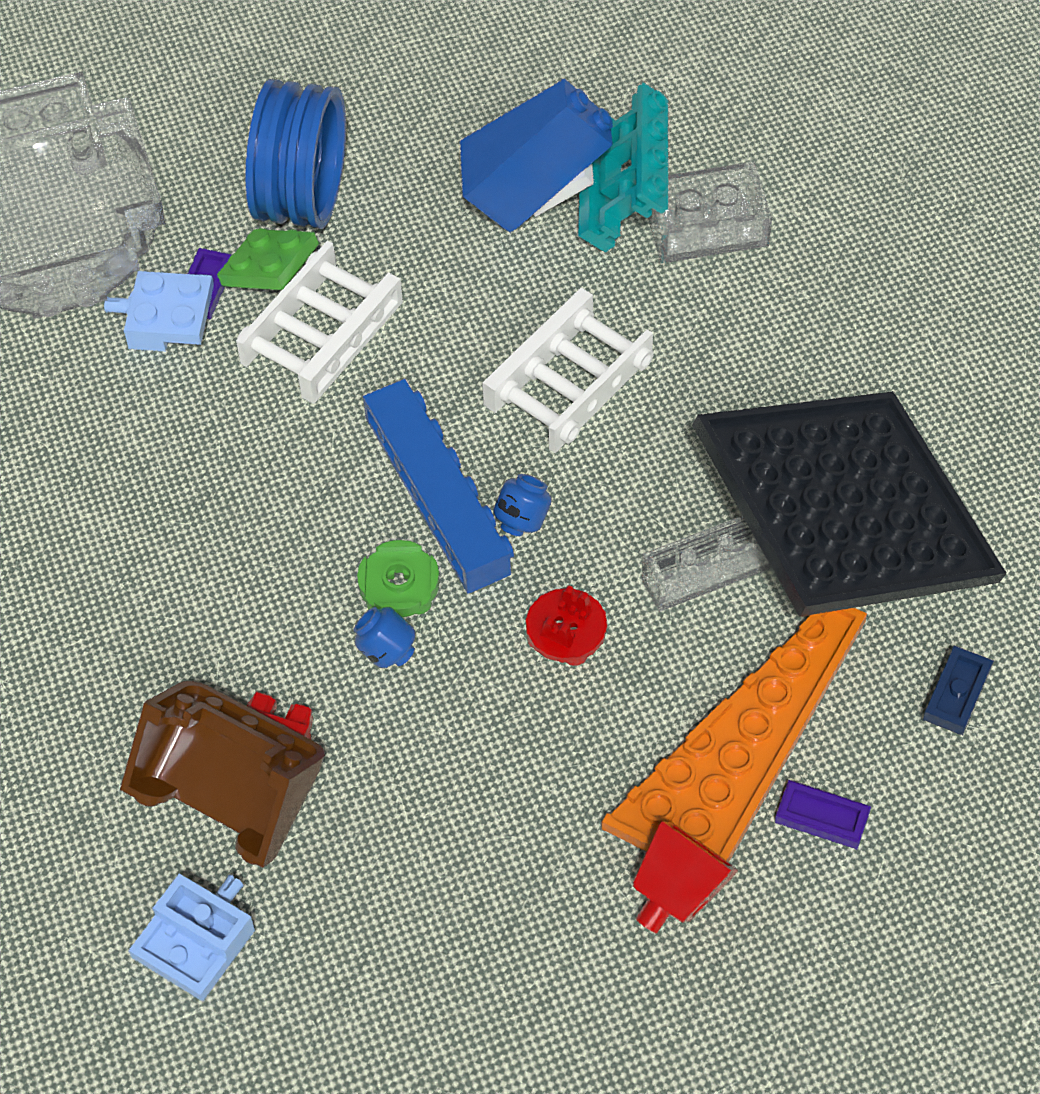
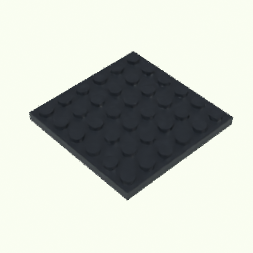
(847, 502)

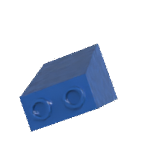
(532, 153)

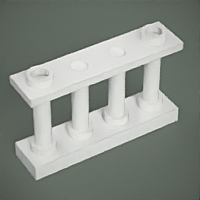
(554, 339)
(335, 349)

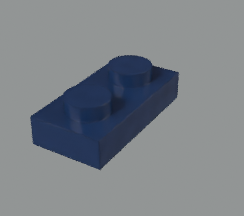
(958, 690)

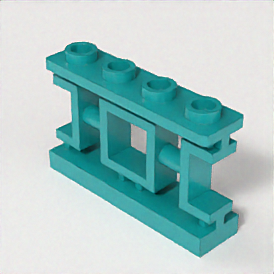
(640, 187)

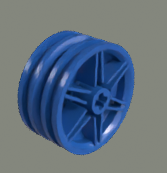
(295, 153)

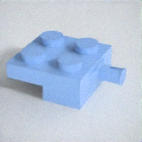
(164, 309)
(194, 935)

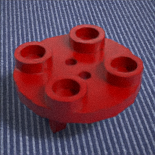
(558, 640)

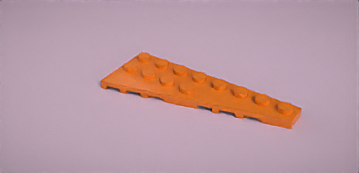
(739, 749)

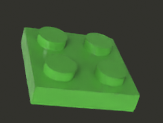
(268, 259)

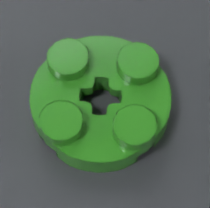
(399, 557)

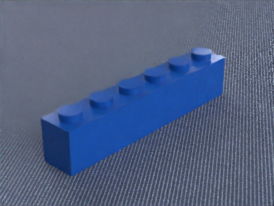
(437, 486)

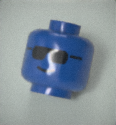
(522, 505)
(384, 637)

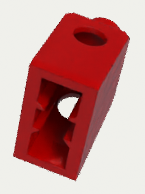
(678, 877)

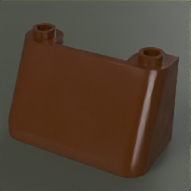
(223, 764)

